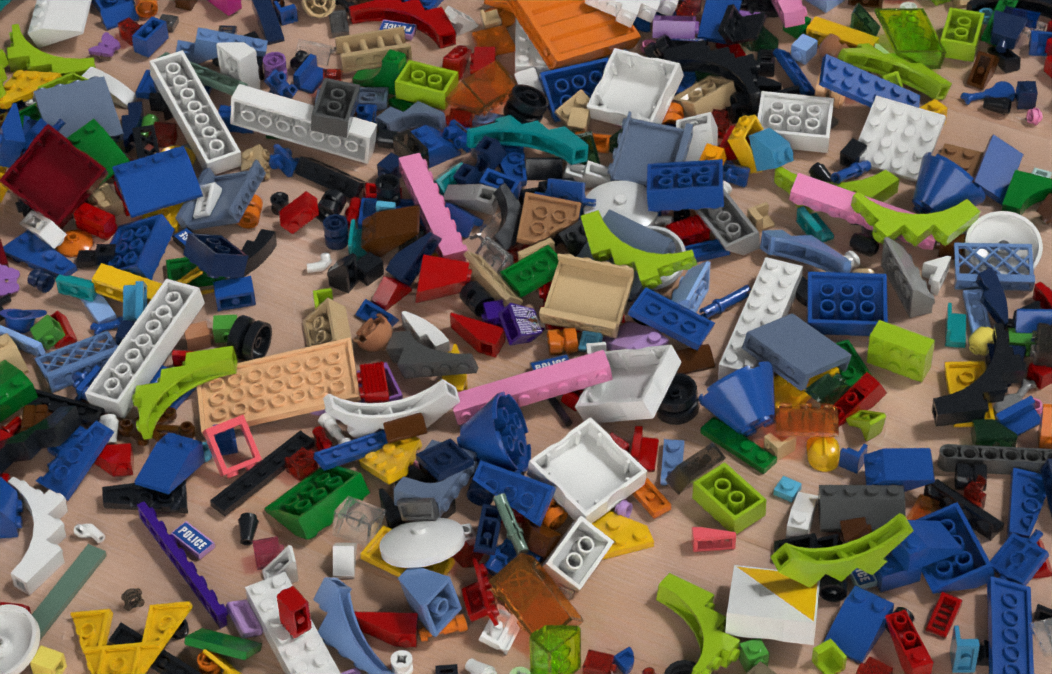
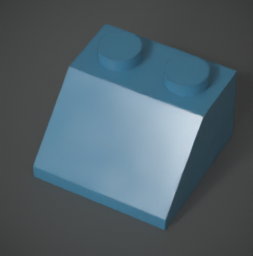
(770, 150)

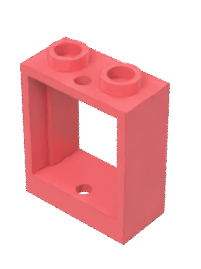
(209, 434)

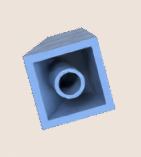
(431, 597)

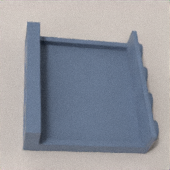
(79, 104)
(646, 144)
(234, 199)
(636, 237)
(795, 350)

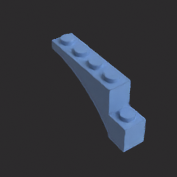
(206, 41)
(804, 249)
(342, 629)

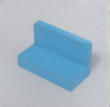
(134, 300)
(963, 653)

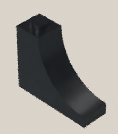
(510, 218)

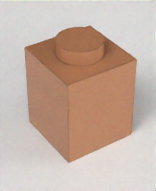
(198, 336)

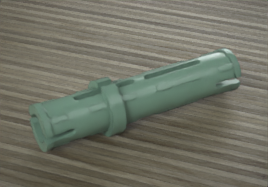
(514, 533)

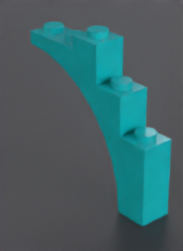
(533, 135)

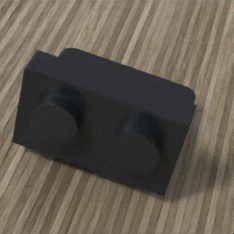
(739, 28)
(573, 238)

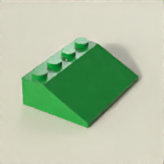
(98, 145)
(15, 390)
(312, 501)

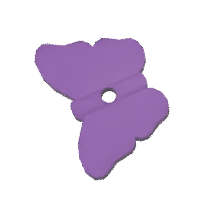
(107, 47)
(11, 275)

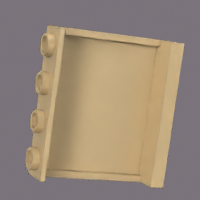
(588, 295)

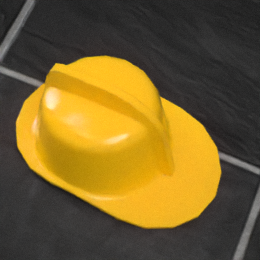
(823, 453)

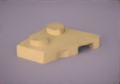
(578, 100)

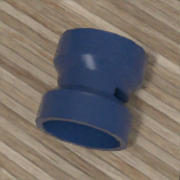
(42, 281)

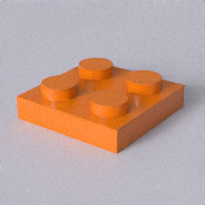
(494, 37)

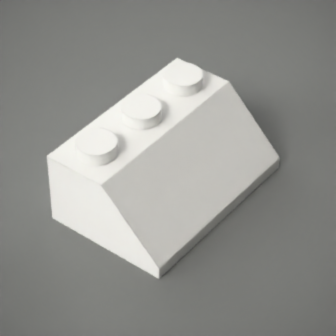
(239, 62)
(577, 554)

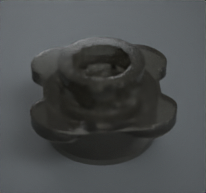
(131, 594)

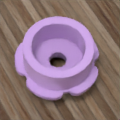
(624, 508)

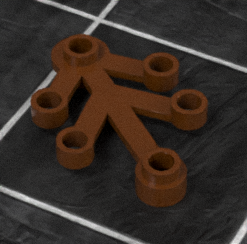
(128, 428)

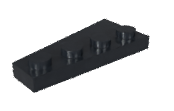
(129, 495)

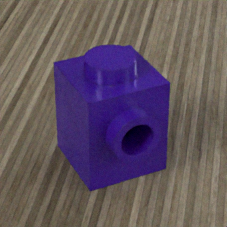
(491, 312)

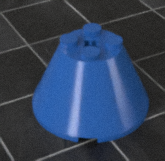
(943, 186)
(743, 399)
(498, 434)

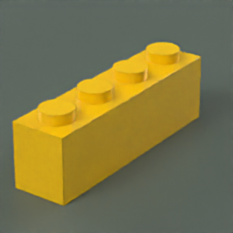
(821, 28)
(110, 282)

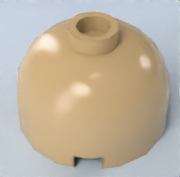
(318, 8)

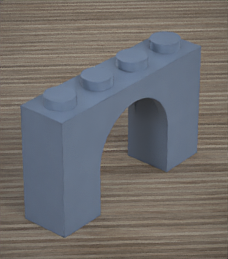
(442, 491)

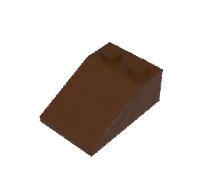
(389, 229)

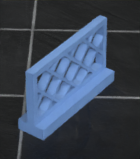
(1010, 281)
(62, 375)

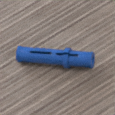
(855, 170)
(719, 305)

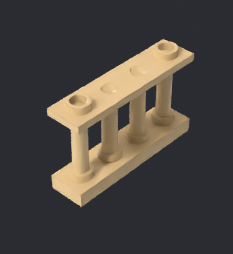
(365, 41)

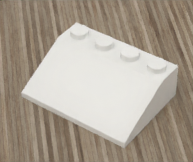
(58, 20)
(798, 119)

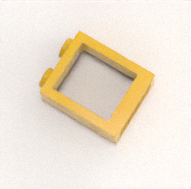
(745, 126)

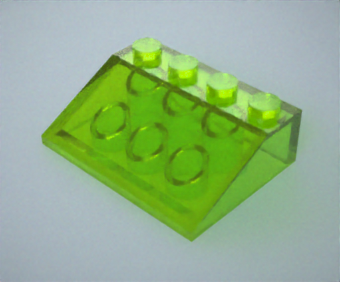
(912, 35)

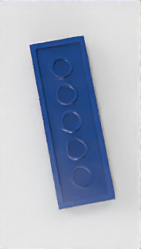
(860, 84)
(1008, 627)

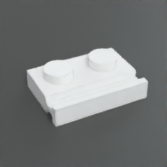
(502, 635)

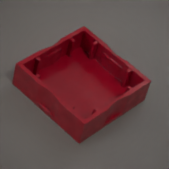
(53, 176)

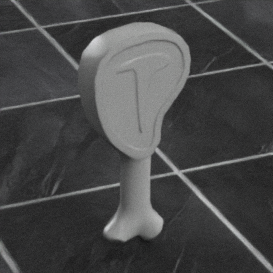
(1012, 399)

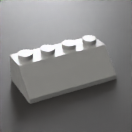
(731, 227)
(906, 279)

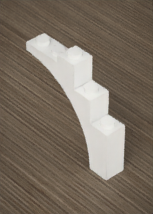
(628, 10)
(369, 417)
(44, 552)

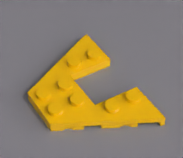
(128, 658)

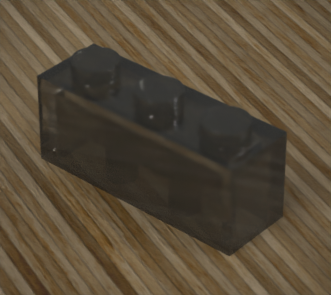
(694, 467)

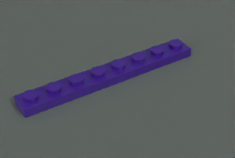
(186, 569)

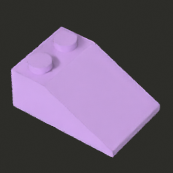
(635, 337)

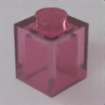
(266, 550)

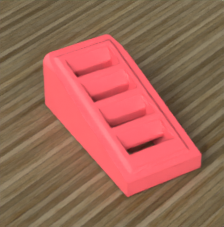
(712, 539)

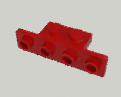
(479, 598)

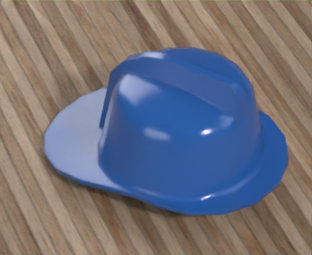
(21, 320)

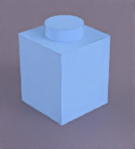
(804, 49)

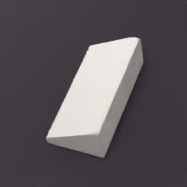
(529, 77)

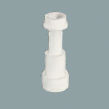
(332, 427)

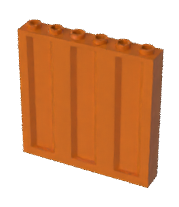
(571, 30)

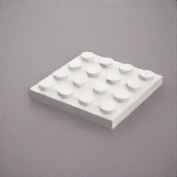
(899, 137)

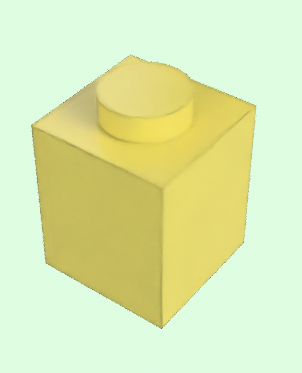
(48, 661)

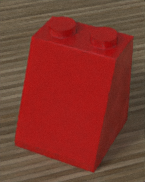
(441, 278)

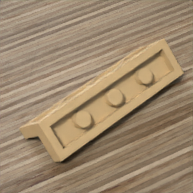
(491, 280)

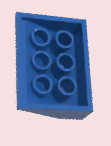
(565, 82)
(157, 181)
(685, 185)
(141, 245)
(846, 302)
(964, 570)

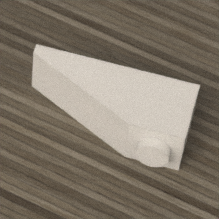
(43, 229)
(801, 515)

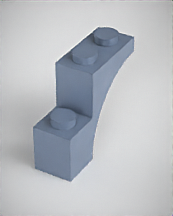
(413, 117)

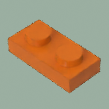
(652, 499)

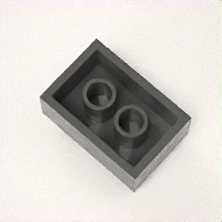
(335, 107)

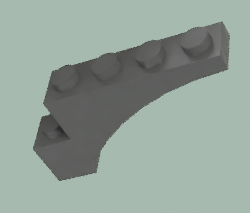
(420, 361)

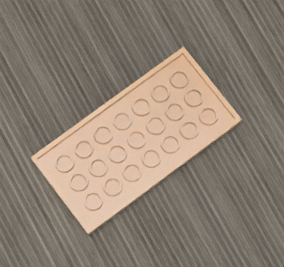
(281, 385)

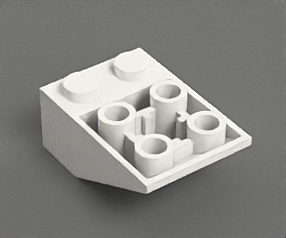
(704, 132)

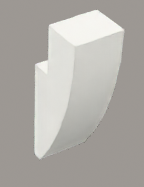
(119, 92)
(591, 173)
(425, 332)

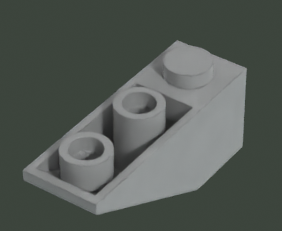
(472, 196)

